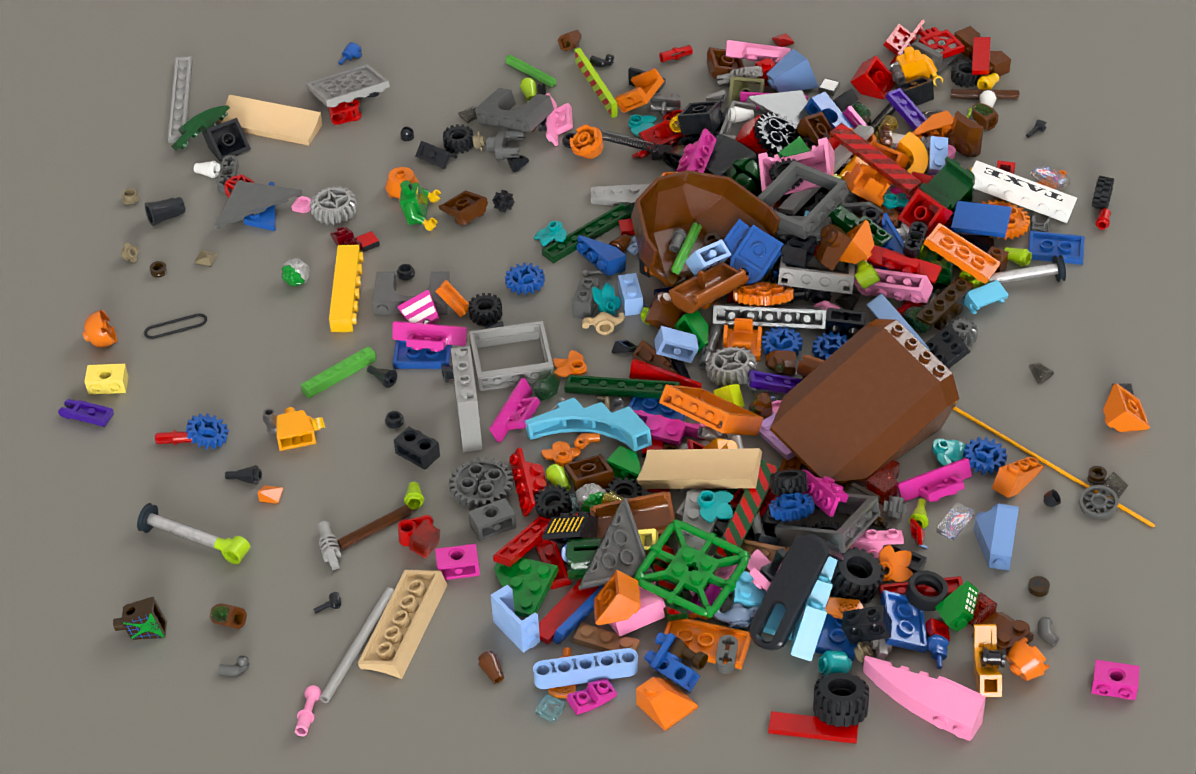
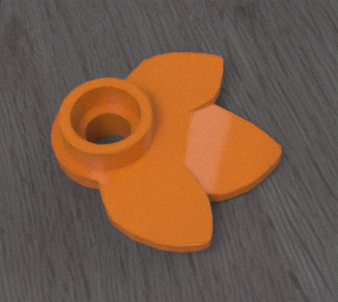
(572, 366)
(561, 453)
(897, 564)

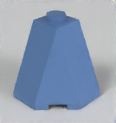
(792, 74)
(996, 534)

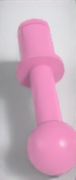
(306, 716)

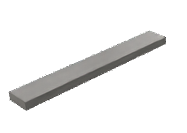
(180, 97)
(798, 199)

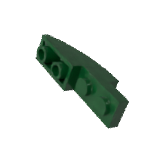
(199, 124)
(847, 221)

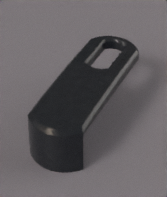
(792, 587)

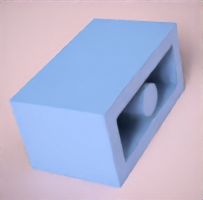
(937, 152)
(708, 257)
(630, 294)
(676, 344)

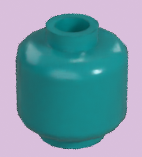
(834, 662)

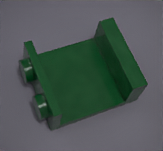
(950, 184)

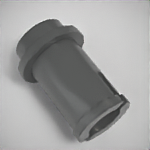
(679, 236)

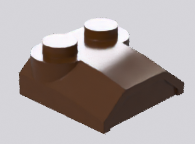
(719, 63)
(814, 127)
(965, 136)
(465, 207)
(832, 246)
(663, 311)
(588, 471)
(1008, 630)

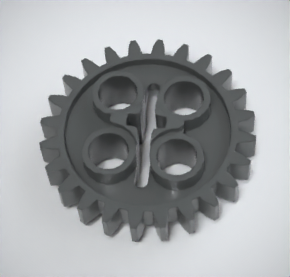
(481, 483)

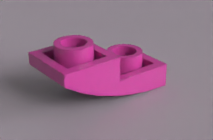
(594, 696)

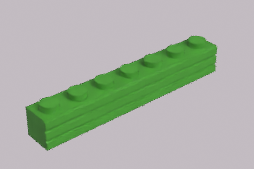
(338, 372)

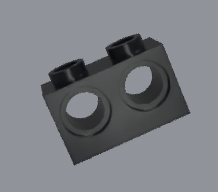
(799, 251)
(844, 321)
(417, 447)
(867, 624)

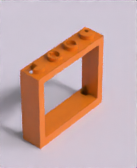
(711, 410)

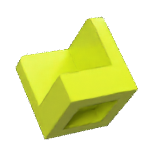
(731, 393)

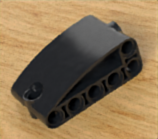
(723, 154)

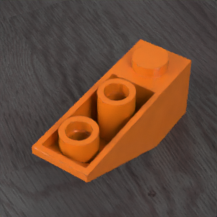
(936, 125)
(1016, 476)

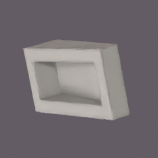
(721, 95)

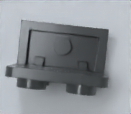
(936, 57)
(853, 205)

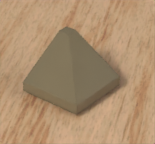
(206, 258)

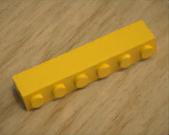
(345, 288)

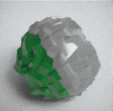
(295, 272)
(589, 496)

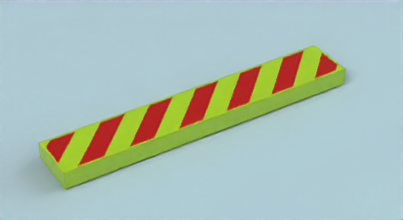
(596, 82)

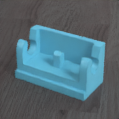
(985, 295)

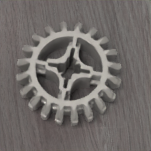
(333, 205)
(730, 366)

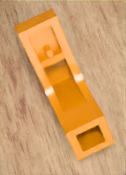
(915, 149)
(987, 678)

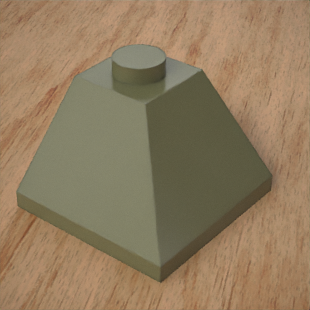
(743, 84)

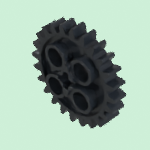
(775, 132)

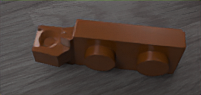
(884, 135)
(647, 354)

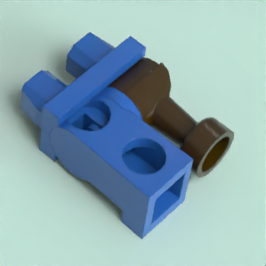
(670, 657)

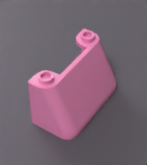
(819, 158)

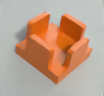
(861, 183)
(744, 336)

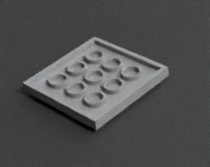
(348, 85)

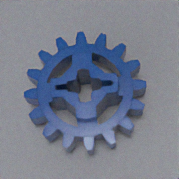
(525, 278)
(782, 340)
(828, 343)
(207, 431)
(985, 455)
(791, 506)

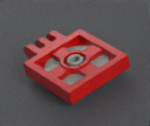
(941, 41)

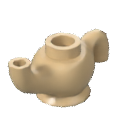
(603, 322)

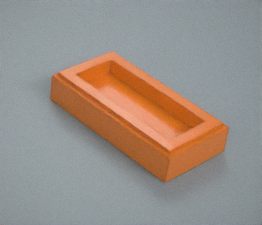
(453, 298)

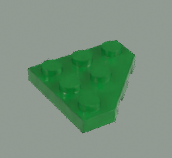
(529, 583)

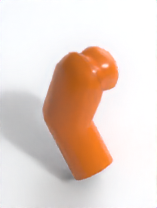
(585, 439)

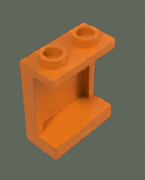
(645, 87)

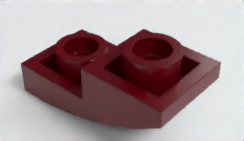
(345, 236)

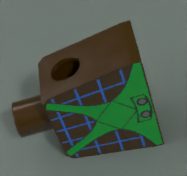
(142, 620)

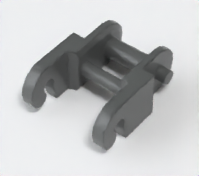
(1045, 225)

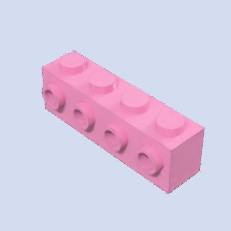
(899, 286)

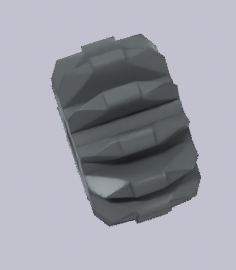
(966, 330)

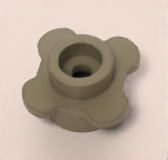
(479, 141)
(130, 196)
(125, 253)
(862, 650)

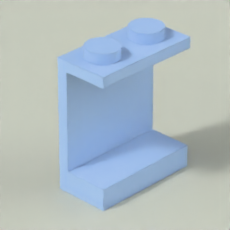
(522, 633)

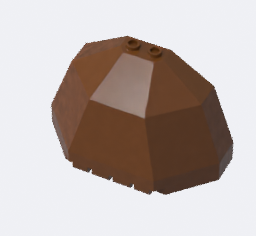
(687, 199)

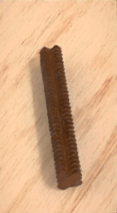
(967, 93)
(374, 526)

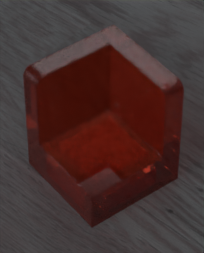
(424, 539)
(984, 608)

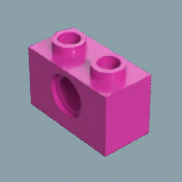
(458, 561)
(1115, 679)

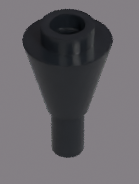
(385, 376)
(249, 475)

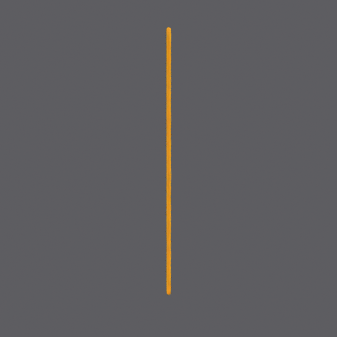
(1047, 463)

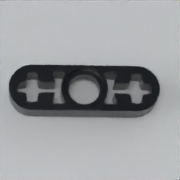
(915, 244)

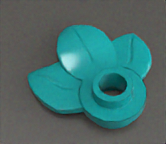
(640, 123)
(894, 200)
(553, 231)
(606, 299)
(948, 451)
(714, 505)

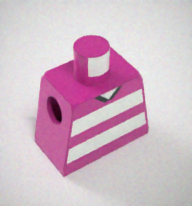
(420, 309)

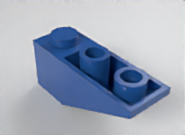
(602, 255)

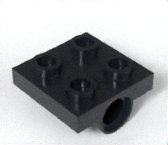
(948, 347)

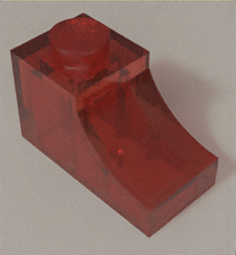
(884, 481)

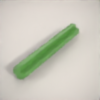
(530, 70)
(686, 248)

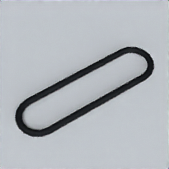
(175, 331)

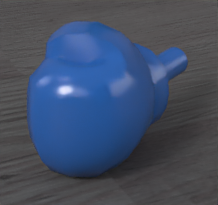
(351, 50)
(938, 648)

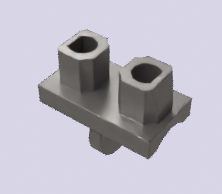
(665, 104)

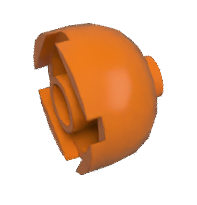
(99, 330)

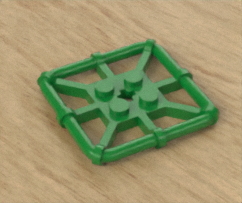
(690, 557)

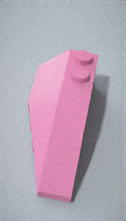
(934, 700)

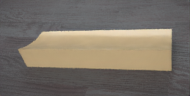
(273, 120)
(700, 469)
(403, 622)

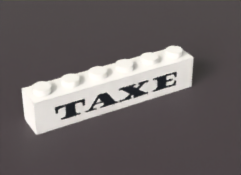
(1023, 192)

